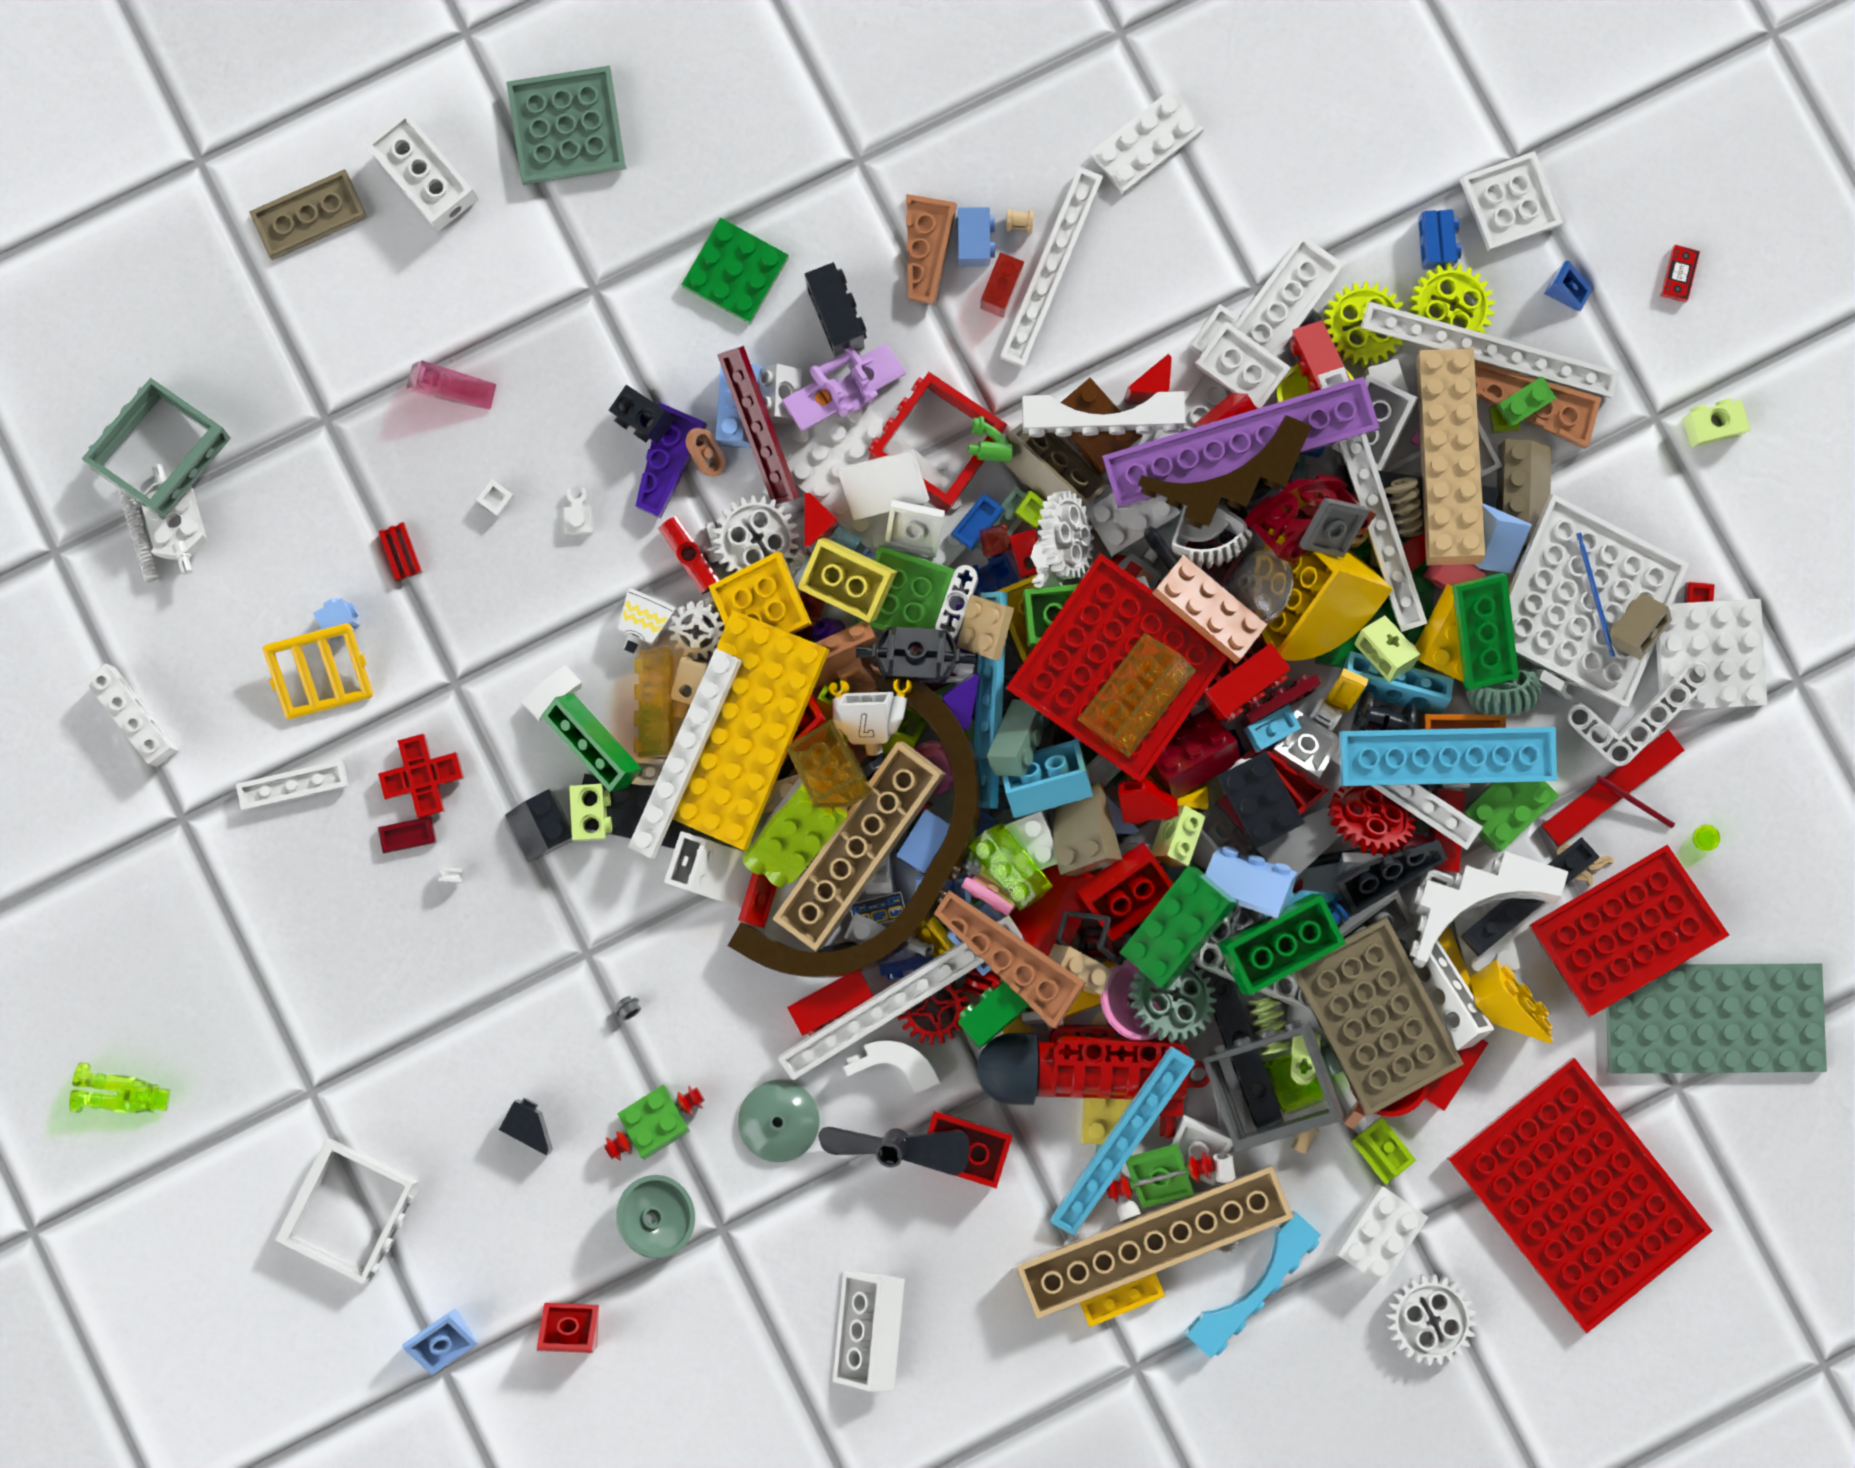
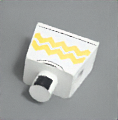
(643, 620)

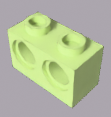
(581, 813)

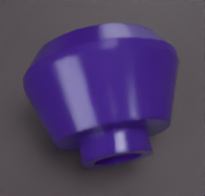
(826, 627)

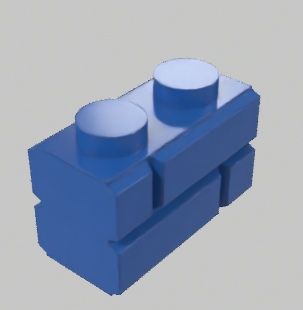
(1438, 238)

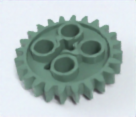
(1171, 1001)

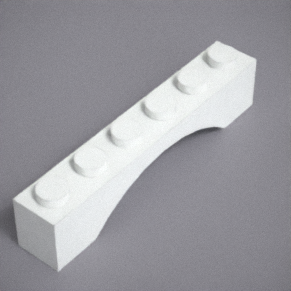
(1047, 415)

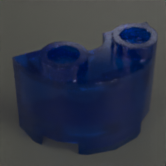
(993, 576)

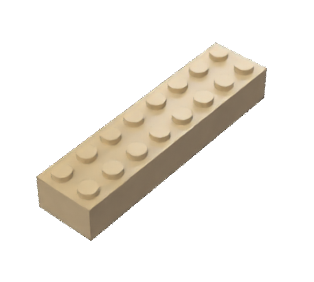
(1450, 457)
(859, 846)

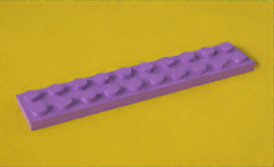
(1227, 444)

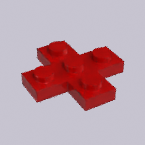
(421, 776)

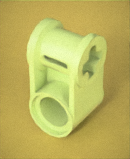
(1300, 1058)

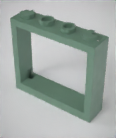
(185, 473)

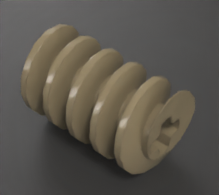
(1406, 506)

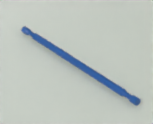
(1595, 594)

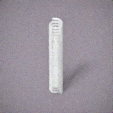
(142, 536)

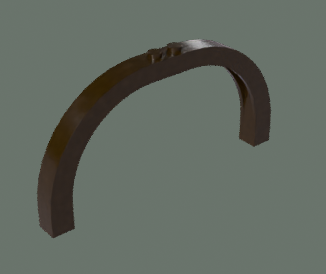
(935, 883)

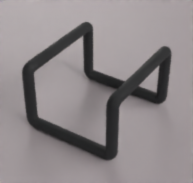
(1103, 932)

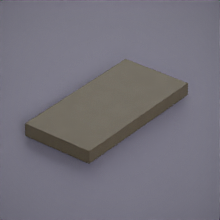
(308, 214)

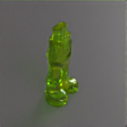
(132, 1095)

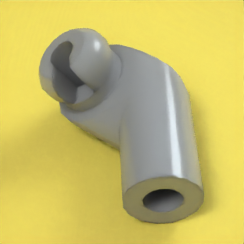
(918, 947)

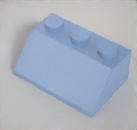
(729, 425)
(1252, 880)

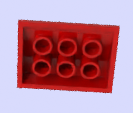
(1042, 919)

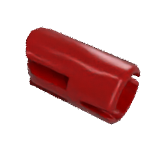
(979, 984)

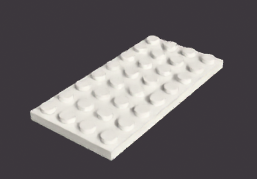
(841, 442)

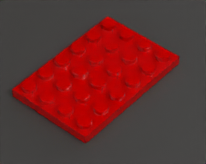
(1628, 931)

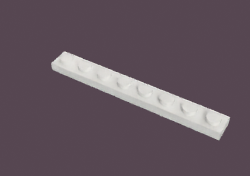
(1051, 267)
(685, 753)

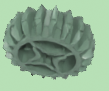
(1508, 696)

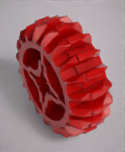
(939, 1030)

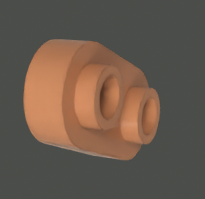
(706, 449)

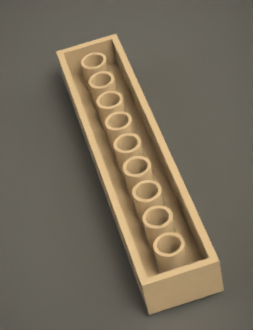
(1154, 1241)

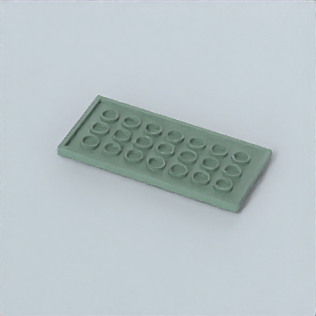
(1721, 1021)

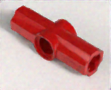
(679, 542)

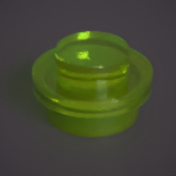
(1706, 837)

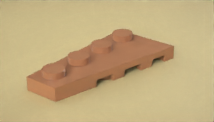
(928, 236)

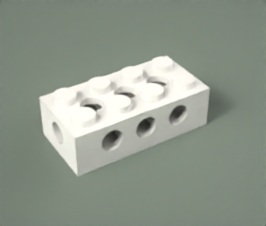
(406, 135)

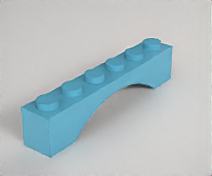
(1216, 1326)

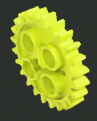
(1460, 284)
(1356, 301)

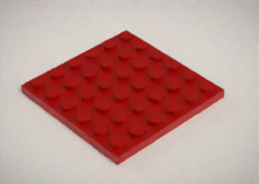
(1090, 642)

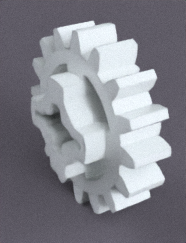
(686, 629)

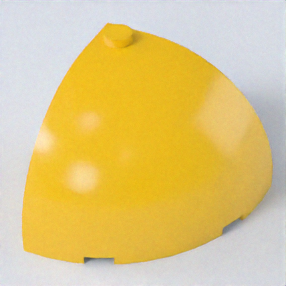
(1327, 604)

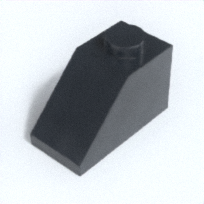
(527, 1126)

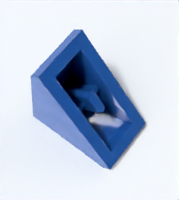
(1569, 287)

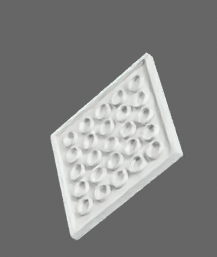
(1555, 606)

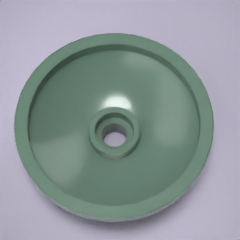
(796, 1110)
(670, 1212)

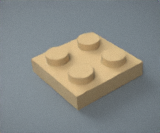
(985, 627)

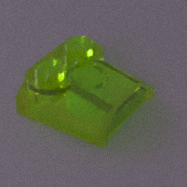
(1289, 1094)

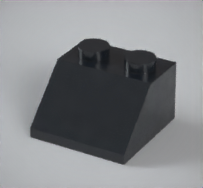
(540, 825)

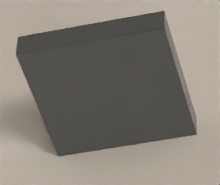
(1334, 527)

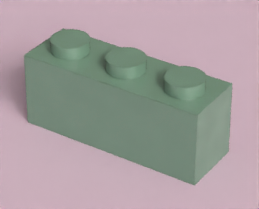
(1016, 740)

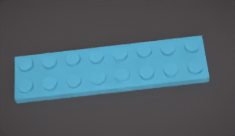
(1447, 756)

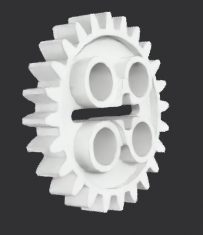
(774, 524)
(1065, 534)
(1409, 1330)

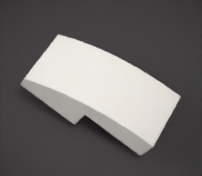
(557, 684)

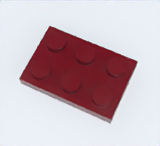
(1299, 690)

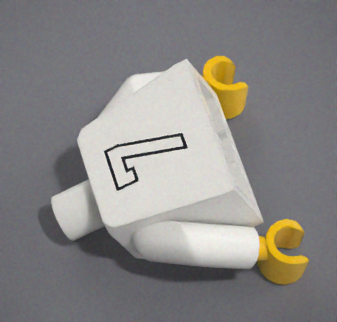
(869, 716)

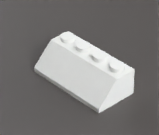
(868, 1331)

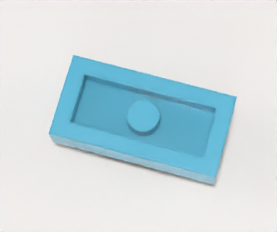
(1272, 728)

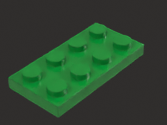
(1485, 631)

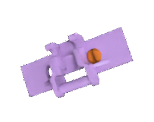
(848, 394)

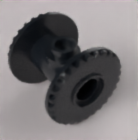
(1381, 717)

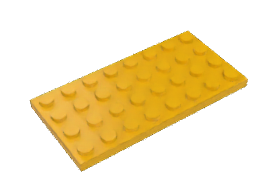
(751, 729)

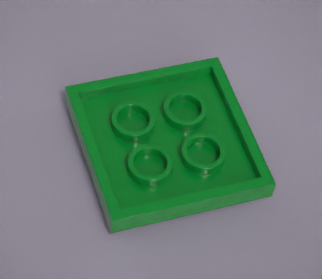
(735, 270)

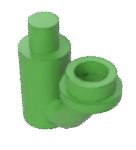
(990, 451)

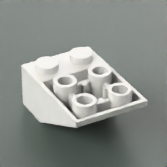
(708, 869)

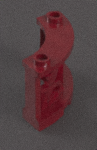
(1298, 493)

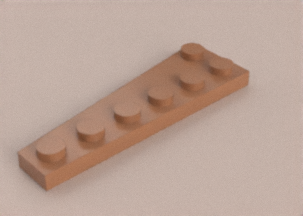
(1568, 416)
(1030, 973)

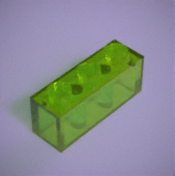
(1010, 866)

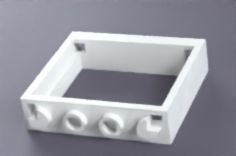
(306, 1194)

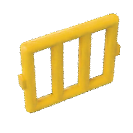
(277, 681)

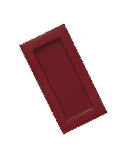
(407, 835)

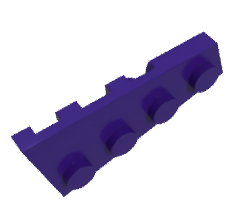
(666, 463)

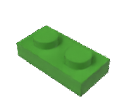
(1526, 402)

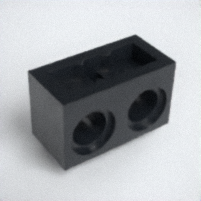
(642, 413)

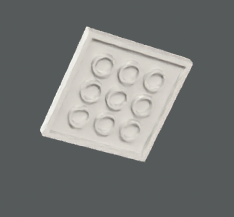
(1723, 638)

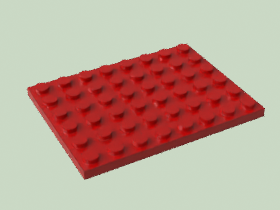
(1579, 1195)

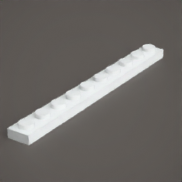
(1490, 349)
(1382, 529)
(884, 1007)

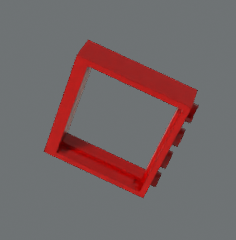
(938, 498)

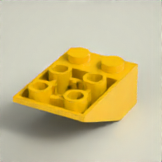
(1510, 1003)

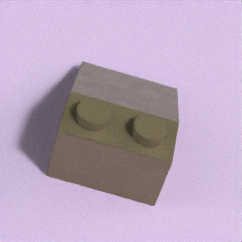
(1084, 834)

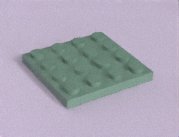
(566, 125)

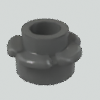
(628, 1008)

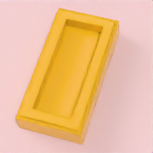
(1346, 690)

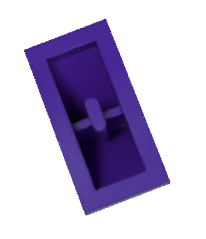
(962, 698)

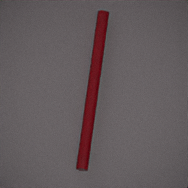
(1634, 801)

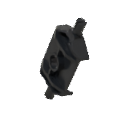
(935, 662)

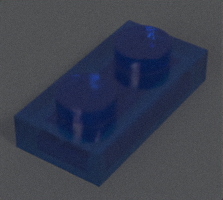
(896, 969)

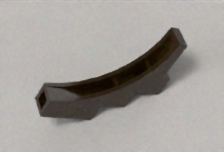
(1272, 464)

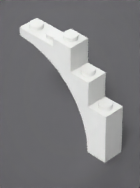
(1510, 878)

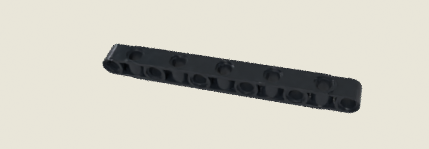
(1230, 1019)

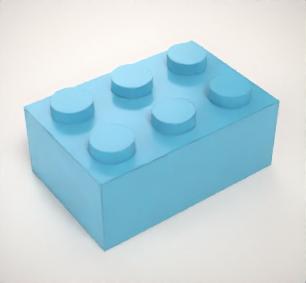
(1053, 779)

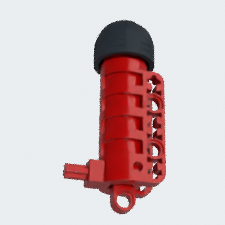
(1019, 1068)

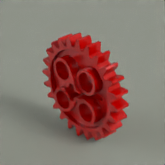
(1370, 819)

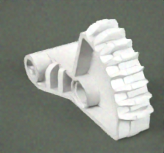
(1221, 520)

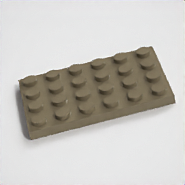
(1377, 1017)

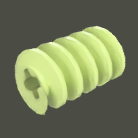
(1268, 1019)

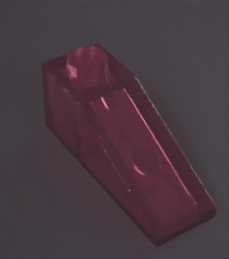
(450, 385)

